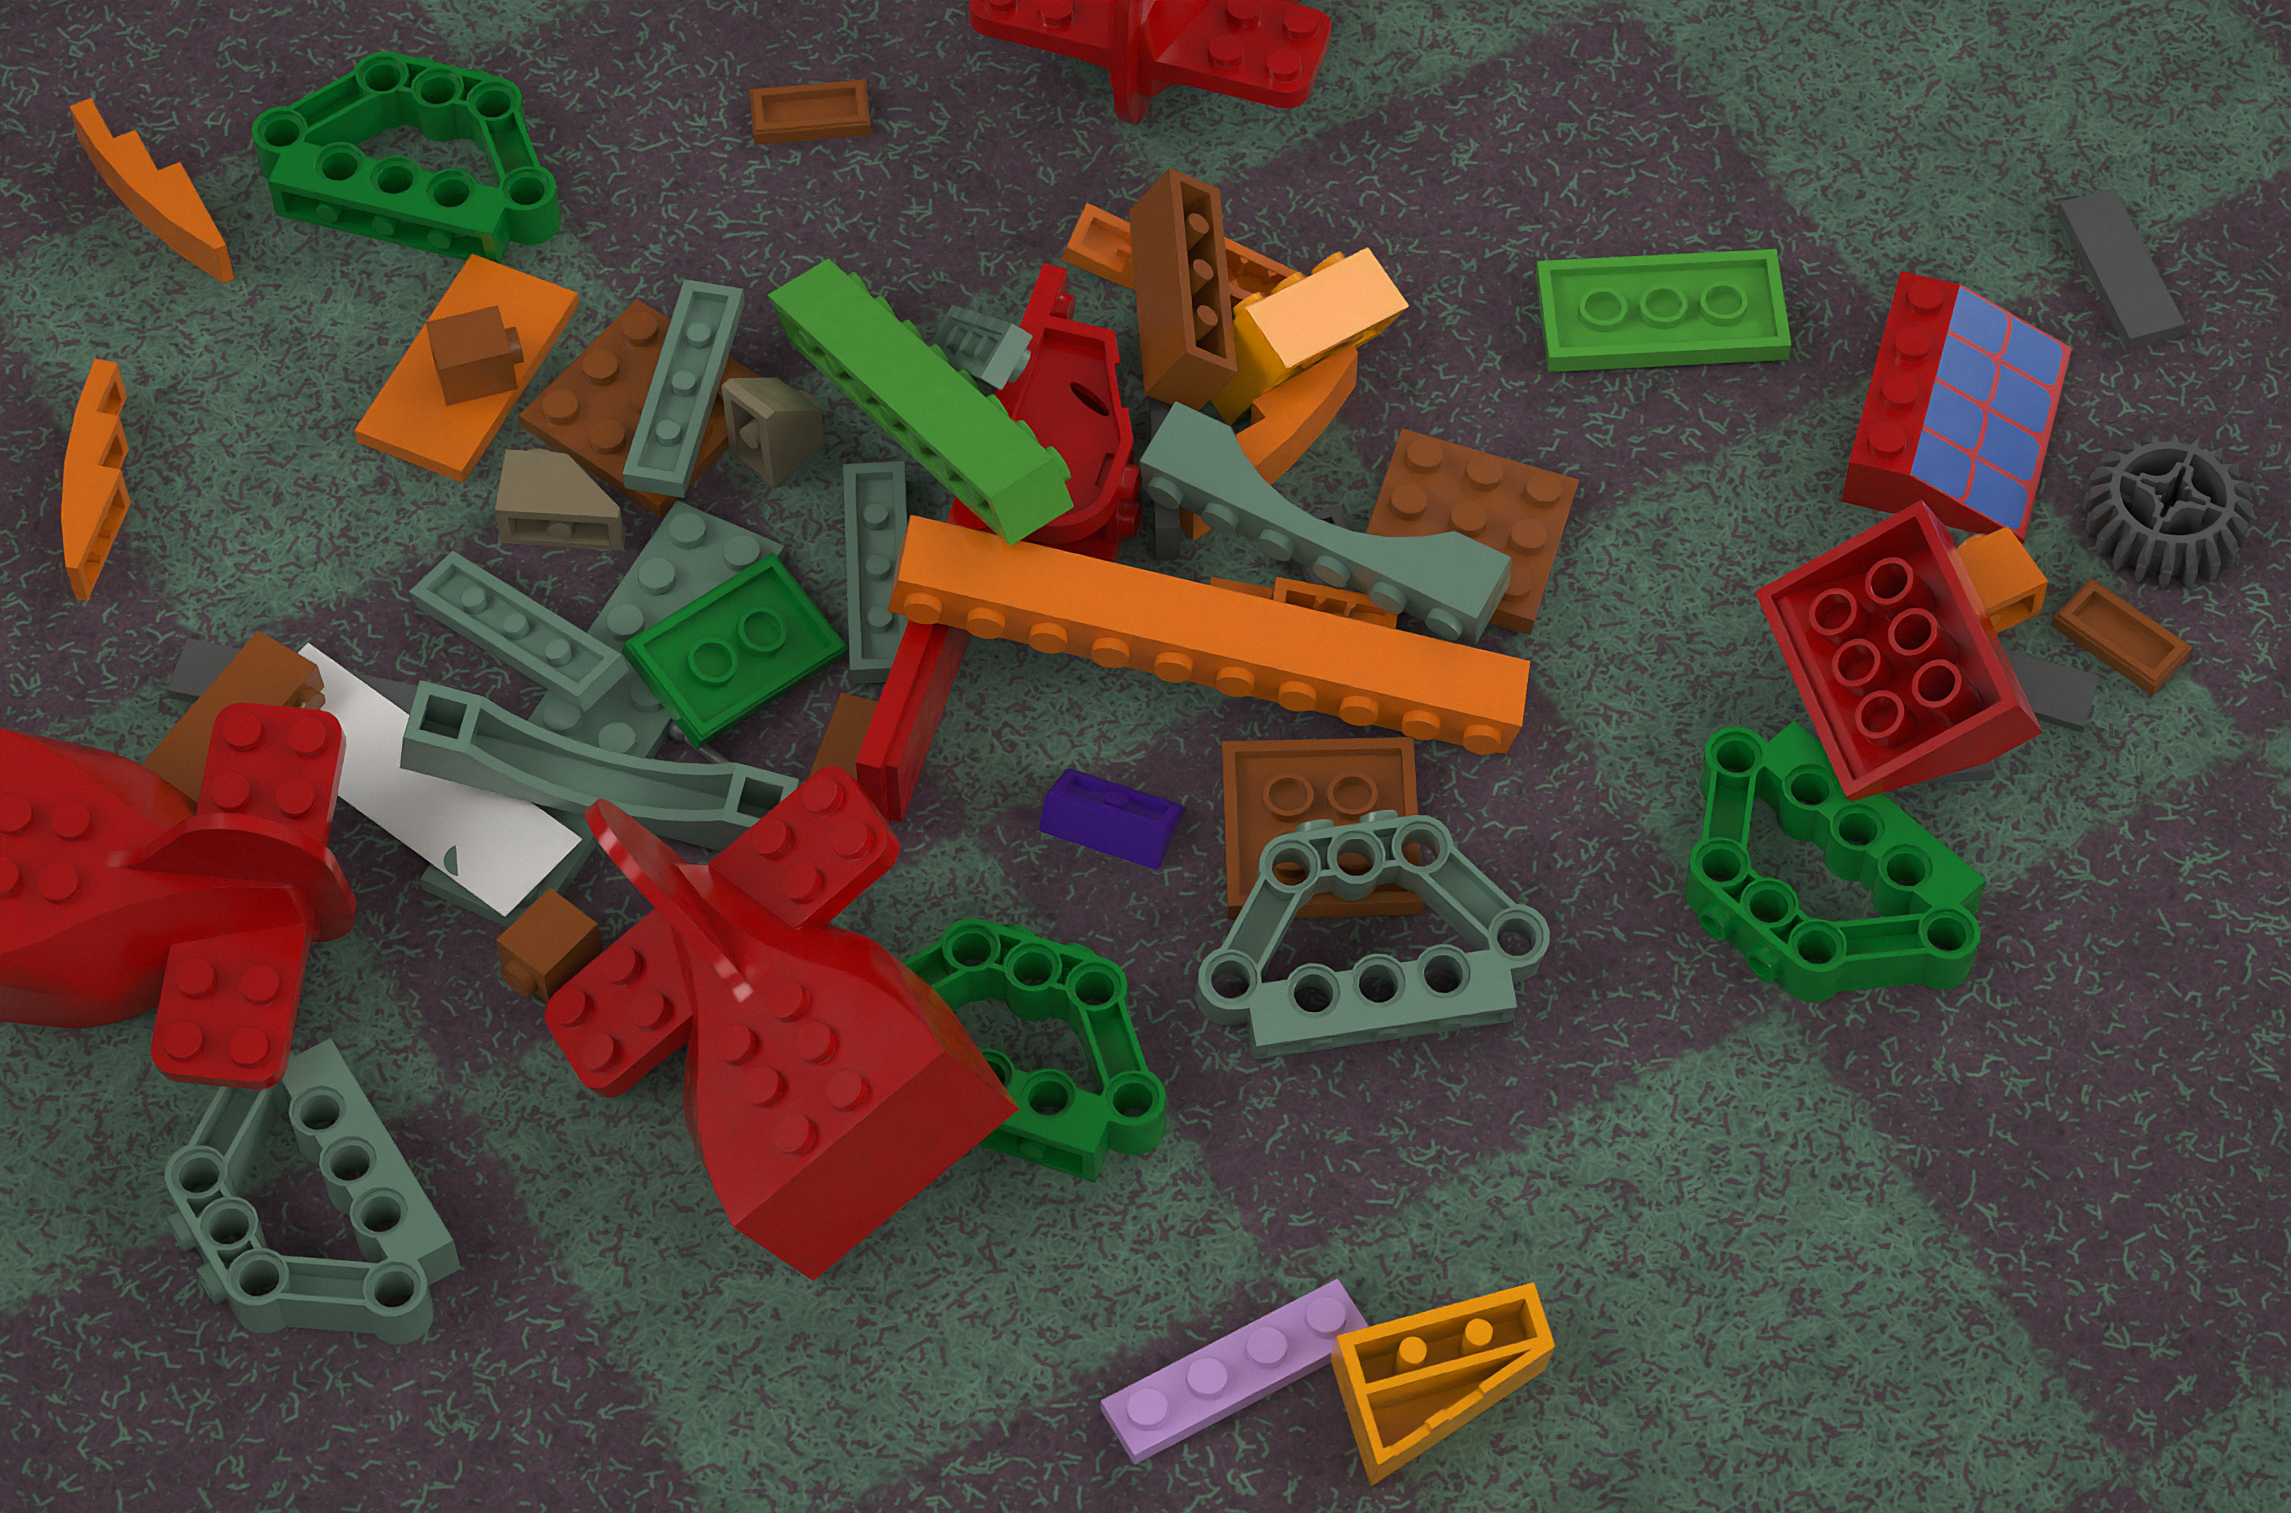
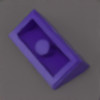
(1110, 818)

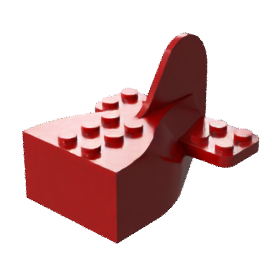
(1223, 46)
(149, 900)
(814, 1057)

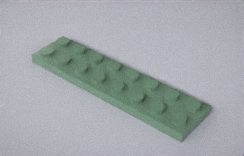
(679, 564)

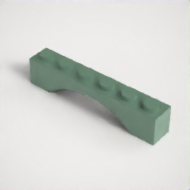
(1433, 577)
(490, 749)

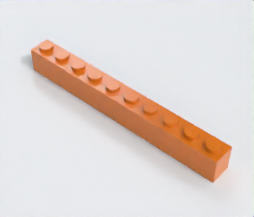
(1209, 636)

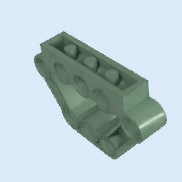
(1448, 886)
(311, 1290)

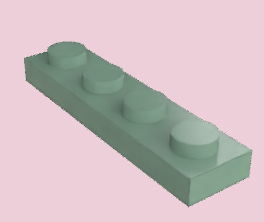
(983, 346)
(683, 388)
(873, 535)
(519, 631)

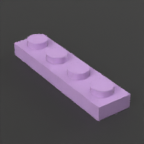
(1231, 1372)

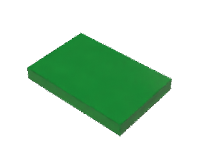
(734, 650)

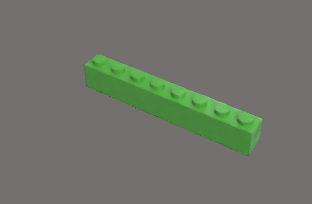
(923, 401)

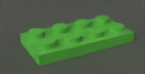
(1662, 310)

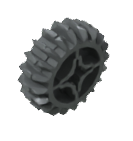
(2196, 534)

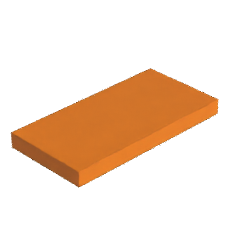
(411, 411)

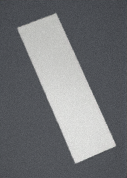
(499, 840)

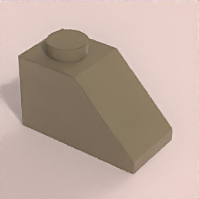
(771, 426)
(554, 503)

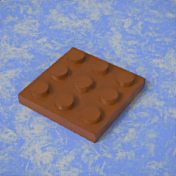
(600, 398)
(1486, 497)
(1291, 782)

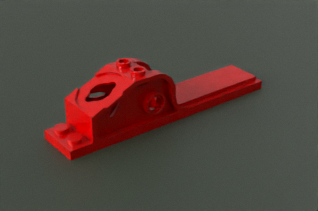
(1070, 404)

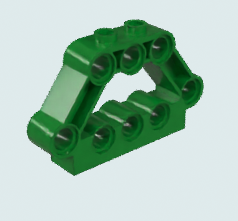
(327, 181)
(1896, 847)
(1089, 1123)

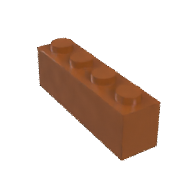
(1182, 291)
(258, 674)

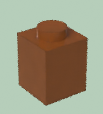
(474, 354)
(547, 946)

